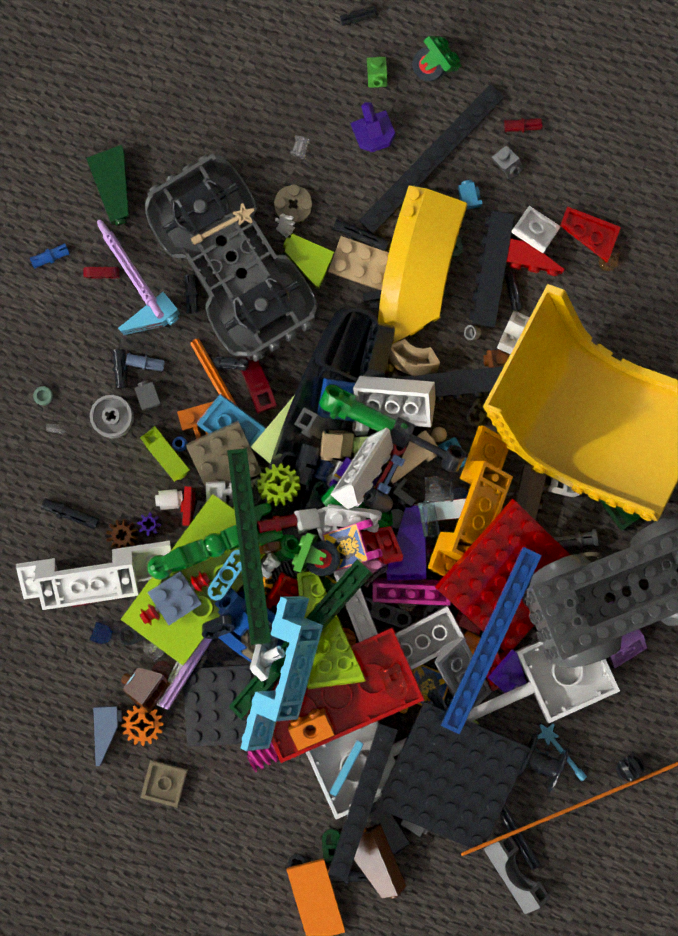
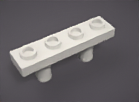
(264, 656)

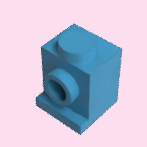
(469, 194)

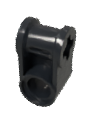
(312, 497)

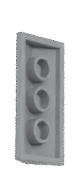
(452, 664)

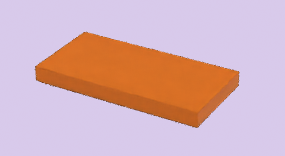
(316, 899)

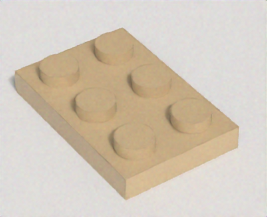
(359, 263)

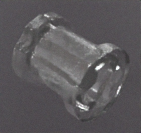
(300, 147)

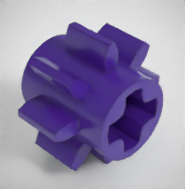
(152, 528)

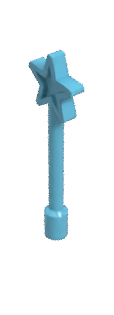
(549, 735)

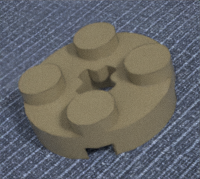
(293, 193)

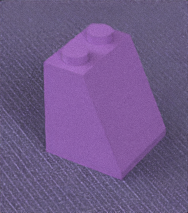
(631, 645)

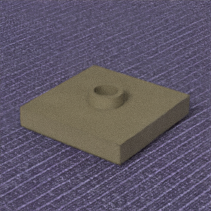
(164, 783)

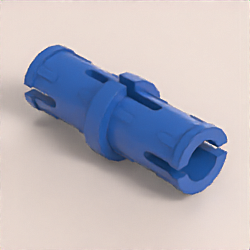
(49, 256)

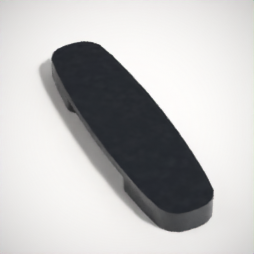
(337, 358)

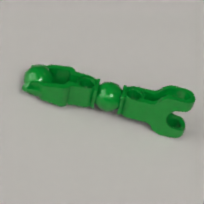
(212, 545)

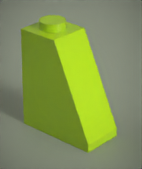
(308, 258)
(165, 454)

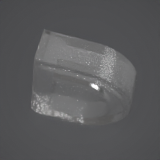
(55, 428)

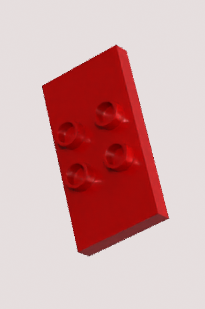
(355, 703)

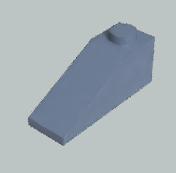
(105, 726)

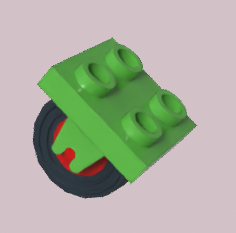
(319, 557)

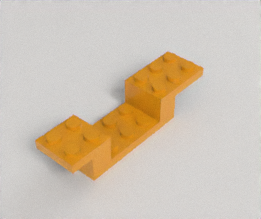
(483, 500)

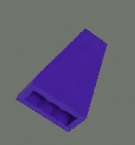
(413, 547)

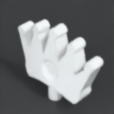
(285, 224)

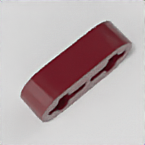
(101, 272)

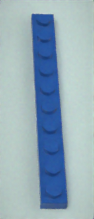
(491, 640)

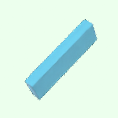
(346, 768)

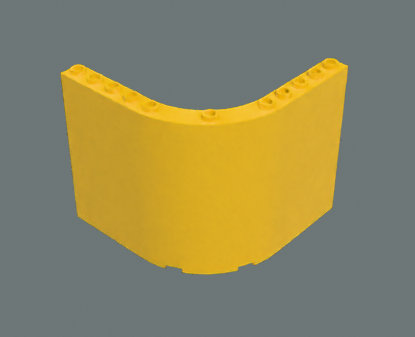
(587, 414)

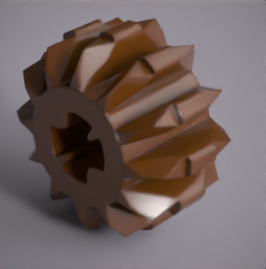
(116, 531)

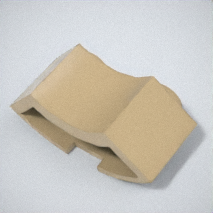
(412, 359)
(336, 444)

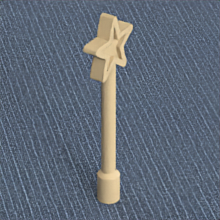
(242, 215)

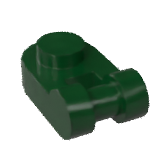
(329, 841)

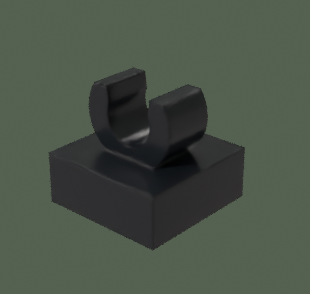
(373, 298)

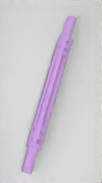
(130, 269)

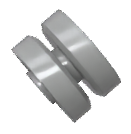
(104, 408)

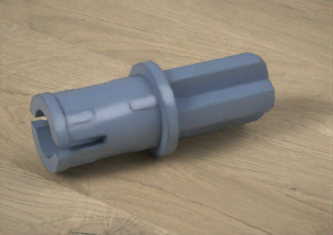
(145, 362)

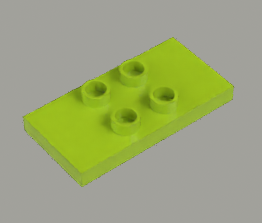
(185, 634)

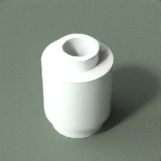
(169, 499)

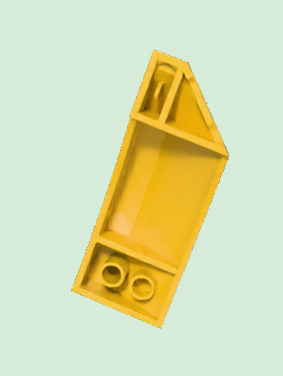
(419, 260)

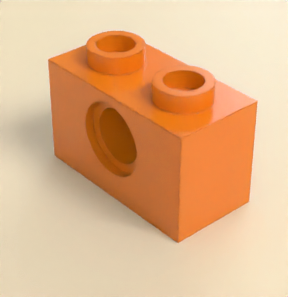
(304, 737)

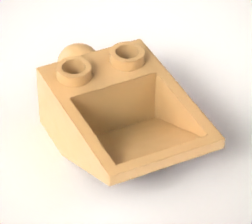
(416, 455)

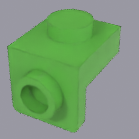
(377, 72)

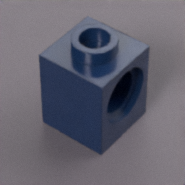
(232, 604)

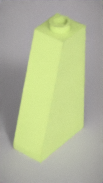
(268, 439)

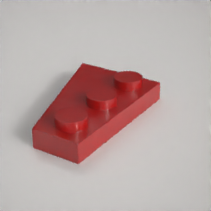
(591, 231)

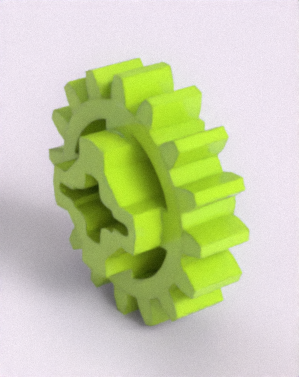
(269, 487)

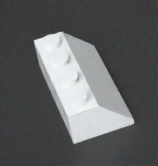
(398, 398)
(363, 469)

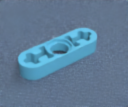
(231, 559)

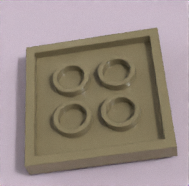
(211, 457)

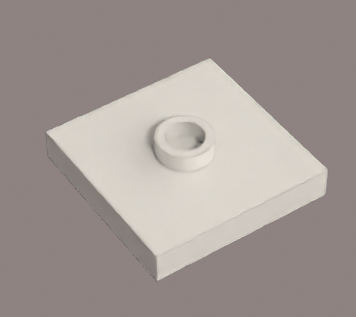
(536, 229)

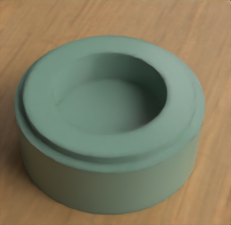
(43, 395)

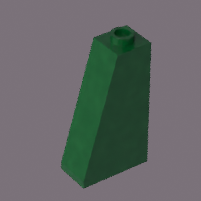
(111, 180)

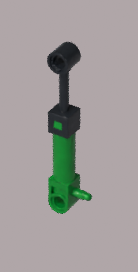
(343, 404)

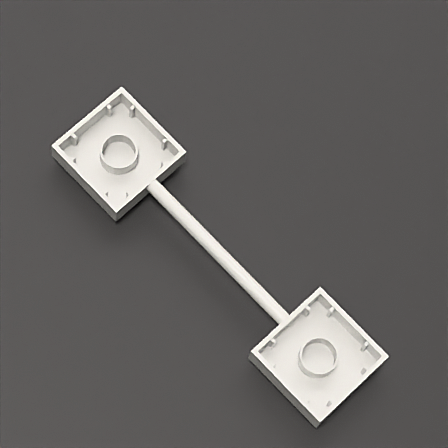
(555, 688)

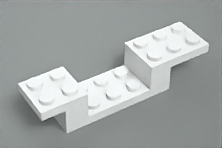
(91, 582)

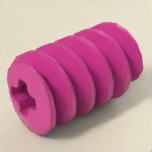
(261, 756)

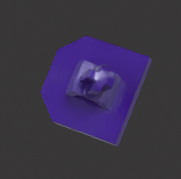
(373, 130)

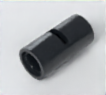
(307, 463)

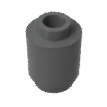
(378, 501)

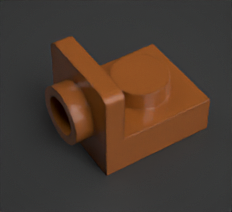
(495, 358)

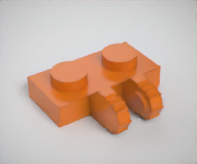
(190, 417)

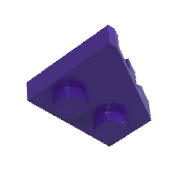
(508, 673)

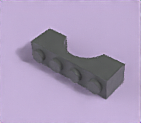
(527, 893)

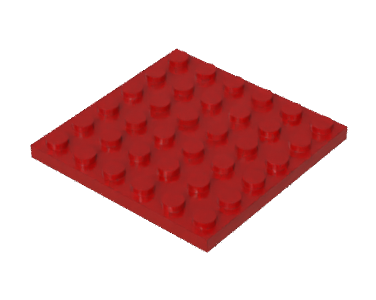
(485, 567)

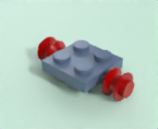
(175, 598)

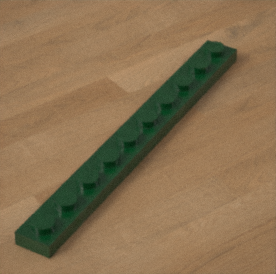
(248, 547)
(322, 614)

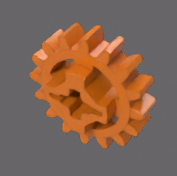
(142, 733)

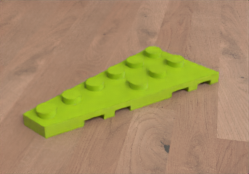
(334, 657)

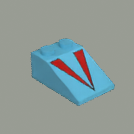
(146, 319)

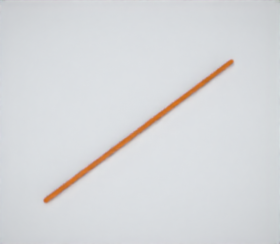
(569, 809)

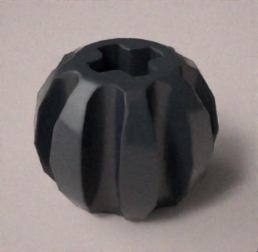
(630, 768)

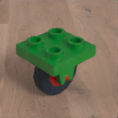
(435, 59)

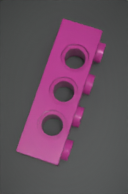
(408, 592)

